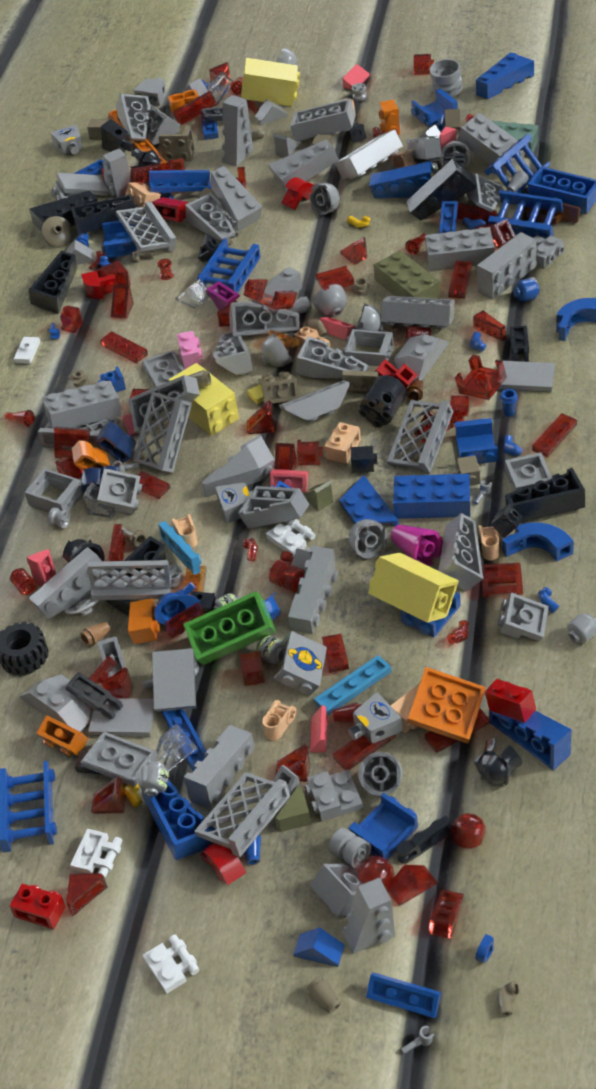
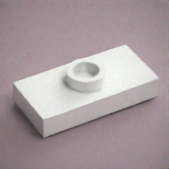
(27, 350)

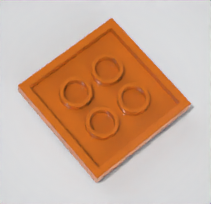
(446, 705)

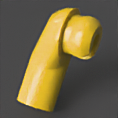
(359, 223)
(132, 795)

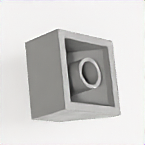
(337, 887)

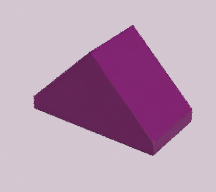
(222, 295)

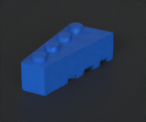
(503, 75)
(401, 181)
(538, 735)
(177, 822)

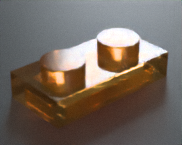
(197, 579)

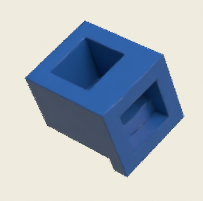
(116, 379)

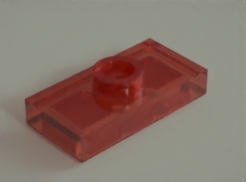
(153, 485)
(101, 674)

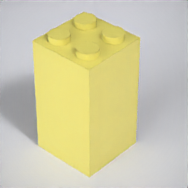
(270, 81)
(214, 406)
(413, 587)

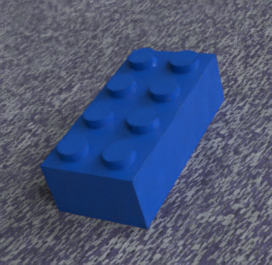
(571, 188)
(431, 496)

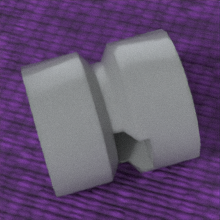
(349, 847)

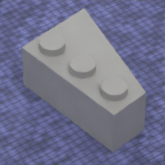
(116, 173)
(272, 506)
(371, 917)

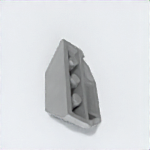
(420, 354)
(318, 402)
(53, 700)

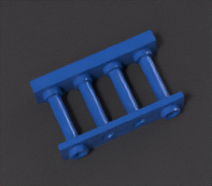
(513, 151)
(525, 200)
(238, 275)
(7, 800)

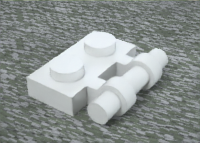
(286, 539)
(90, 850)
(165, 968)

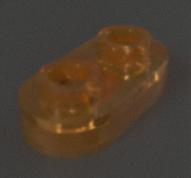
(289, 340)

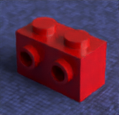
(171, 209)
(510, 700)
(37, 906)

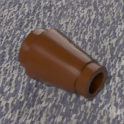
(415, 390)

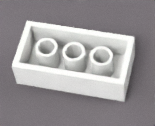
(369, 155)

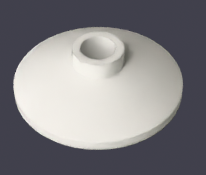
(83, 607)

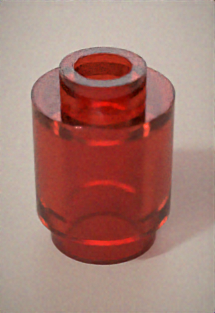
(22, 581)

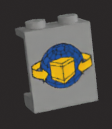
(301, 663)

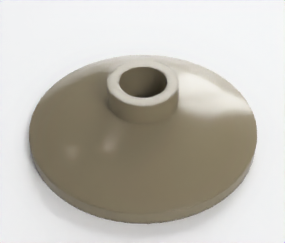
(54, 237)

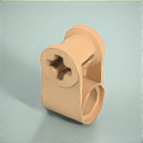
(403, 159)
(185, 528)
(489, 542)
(277, 720)

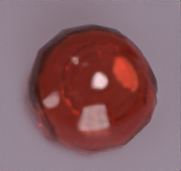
(468, 830)
(374, 868)

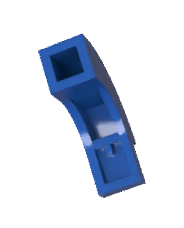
(575, 312)
(541, 536)

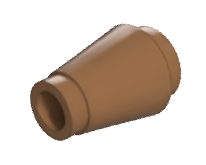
(94, 633)

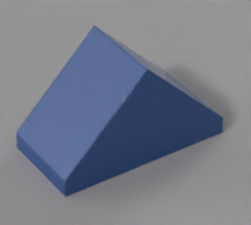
(319, 947)

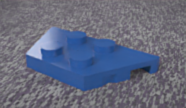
(365, 503)

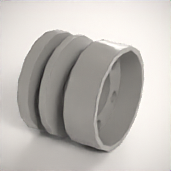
(447, 76)

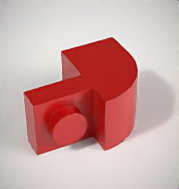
(296, 190)
(96, 286)
(404, 374)
(224, 863)

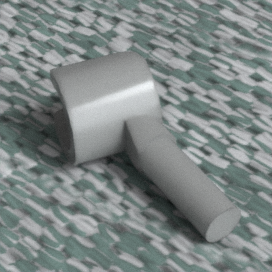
(122, 468)
(484, 490)
(421, 1040)

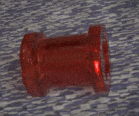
(165, 269)

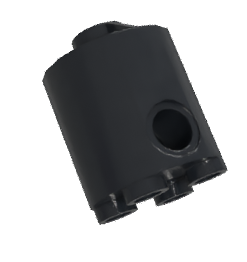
(382, 400)

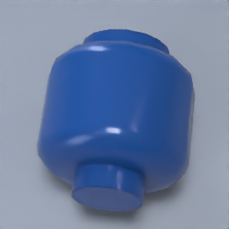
(526, 290)

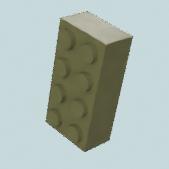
(406, 278)

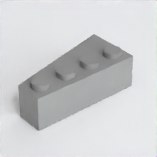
(461, 552)
(313, 590)

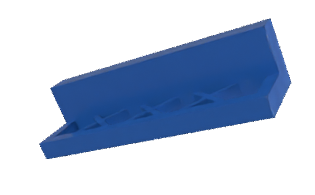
(179, 180)

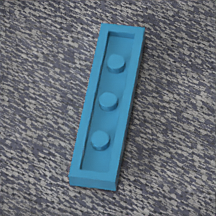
(180, 548)
(353, 684)

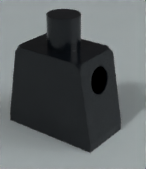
(115, 137)

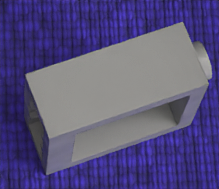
(371, 339)
(67, 499)

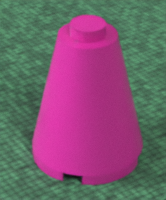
(418, 543)

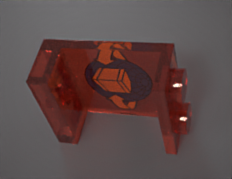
(281, 300)

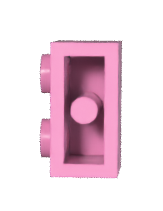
(188, 348)

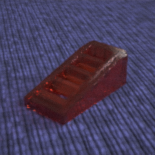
(487, 324)
(441, 926)

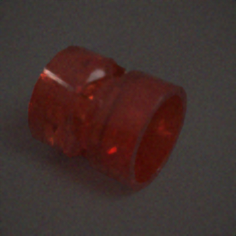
(286, 575)

